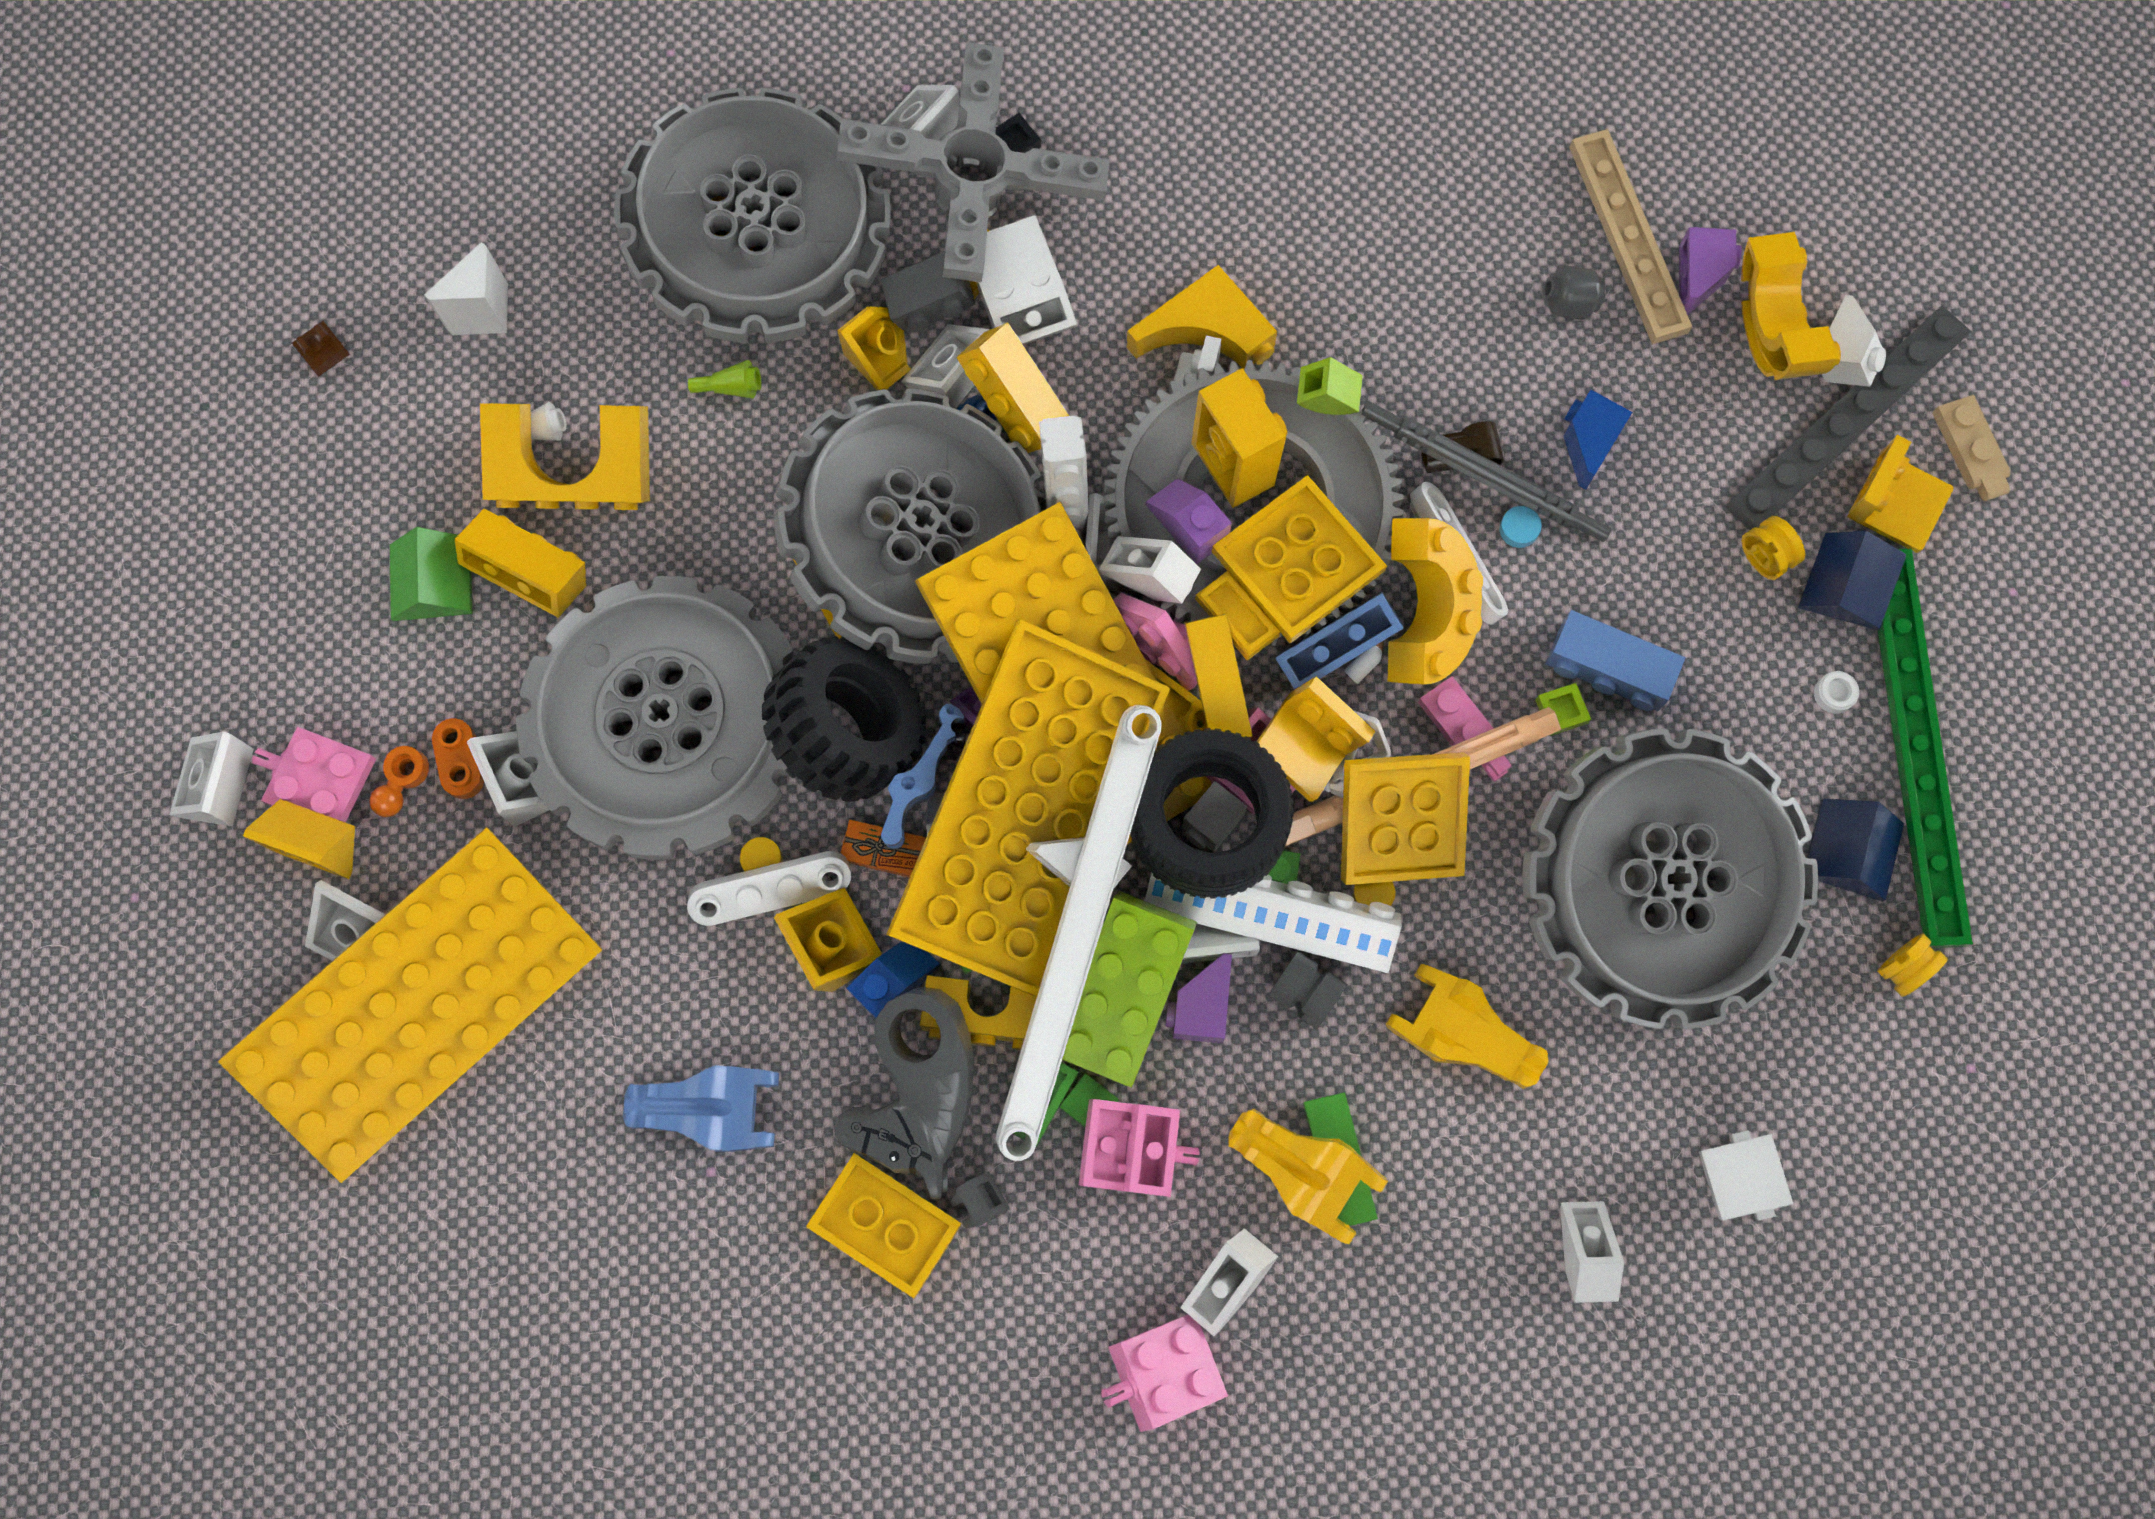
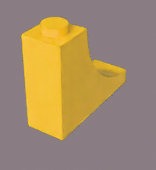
(1208, 308)

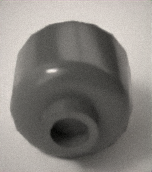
(1574, 292)

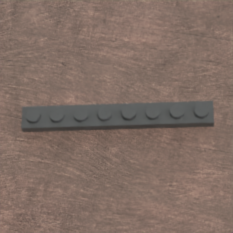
(1847, 419)

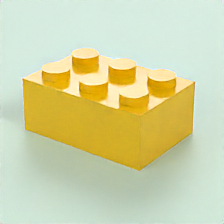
(1238, 437)

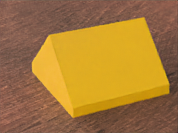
(305, 837)
(828, 940)

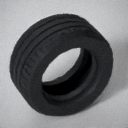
(1228, 758)

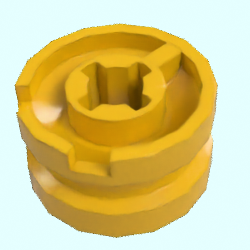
(1773, 547)
(1912, 965)

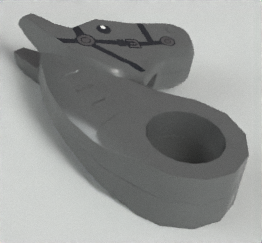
(933, 1089)

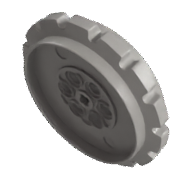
(717, 278)
(848, 477)
(582, 700)
(1600, 923)

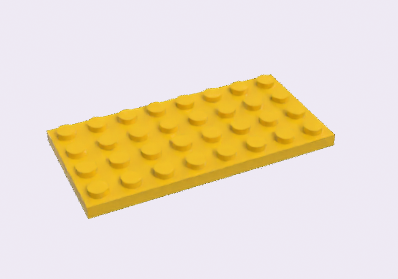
(1049, 581)
(1019, 781)
(411, 1005)

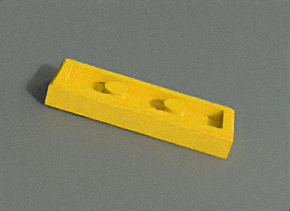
(1218, 675)

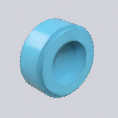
(1520, 526)

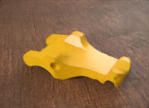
(1463, 1029)
(1308, 1171)

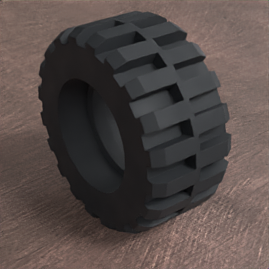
(816, 743)

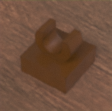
(320, 348)

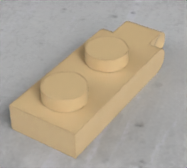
(1973, 447)

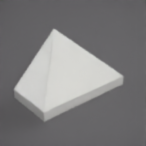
(1210, 943)

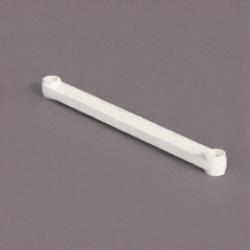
(1078, 932)

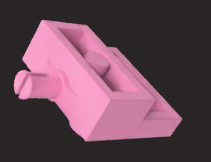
(1159, 638)
(316, 774)
(1132, 1148)
(1165, 1373)

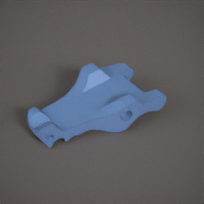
(920, 782)
(708, 1107)

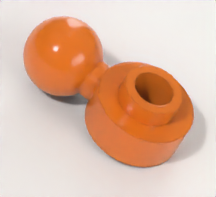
(388, 799)

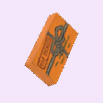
(867, 849)

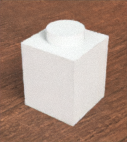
(1213, 817)

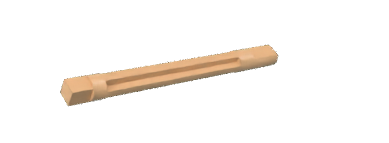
(1480, 748)

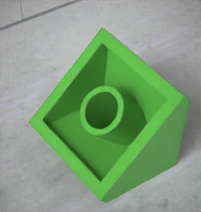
(428, 577)

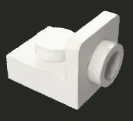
(1203, 358)

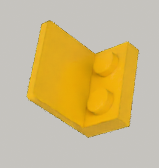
(1900, 498)
(1313, 736)

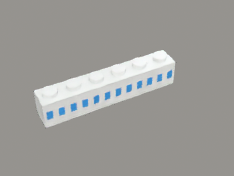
(1295, 919)

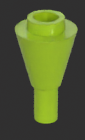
(736, 380)

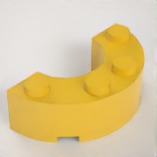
(1775, 313)
(1446, 605)

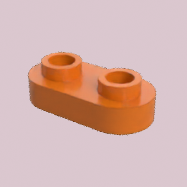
(456, 757)

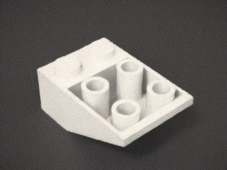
(1024, 283)

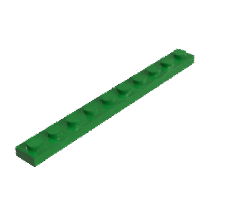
(1922, 767)

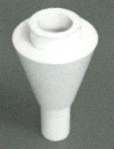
(547, 423)

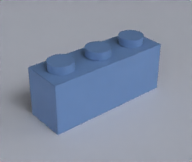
(1340, 641)
(1615, 661)

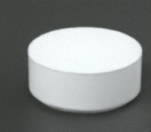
(1836, 692)

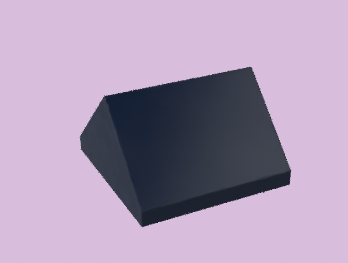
(1853, 578)
(1856, 846)

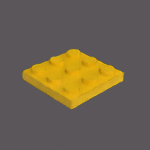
(1298, 558)
(1404, 818)

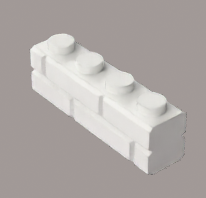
(1066, 468)

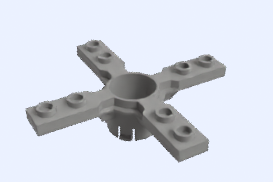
(972, 145)

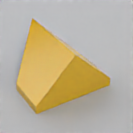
(875, 346)

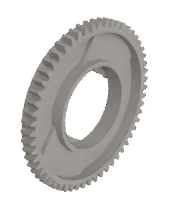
(1334, 448)

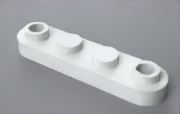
(1429, 502)
(768, 888)

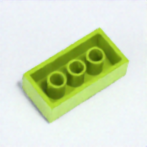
(1127, 987)

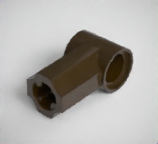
(1478, 437)

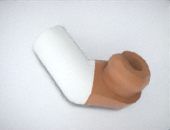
(1364, 663)

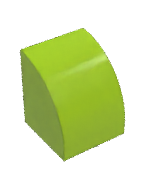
(1329, 388)

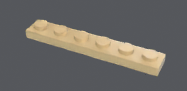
(1630, 237)

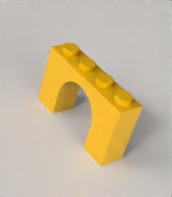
(514, 476)

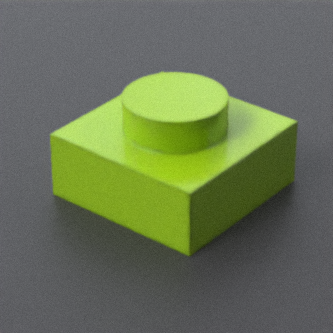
(1567, 705)

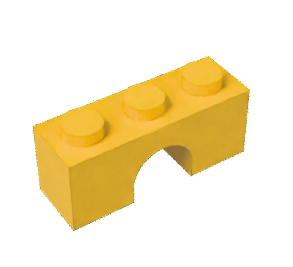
(984, 1031)

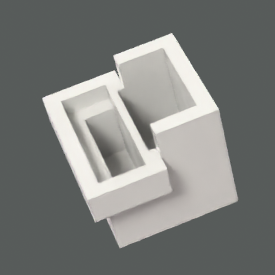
(1746, 1177)

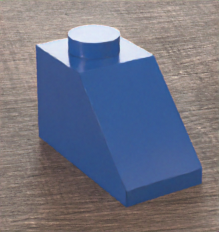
(1592, 433)
(891, 975)

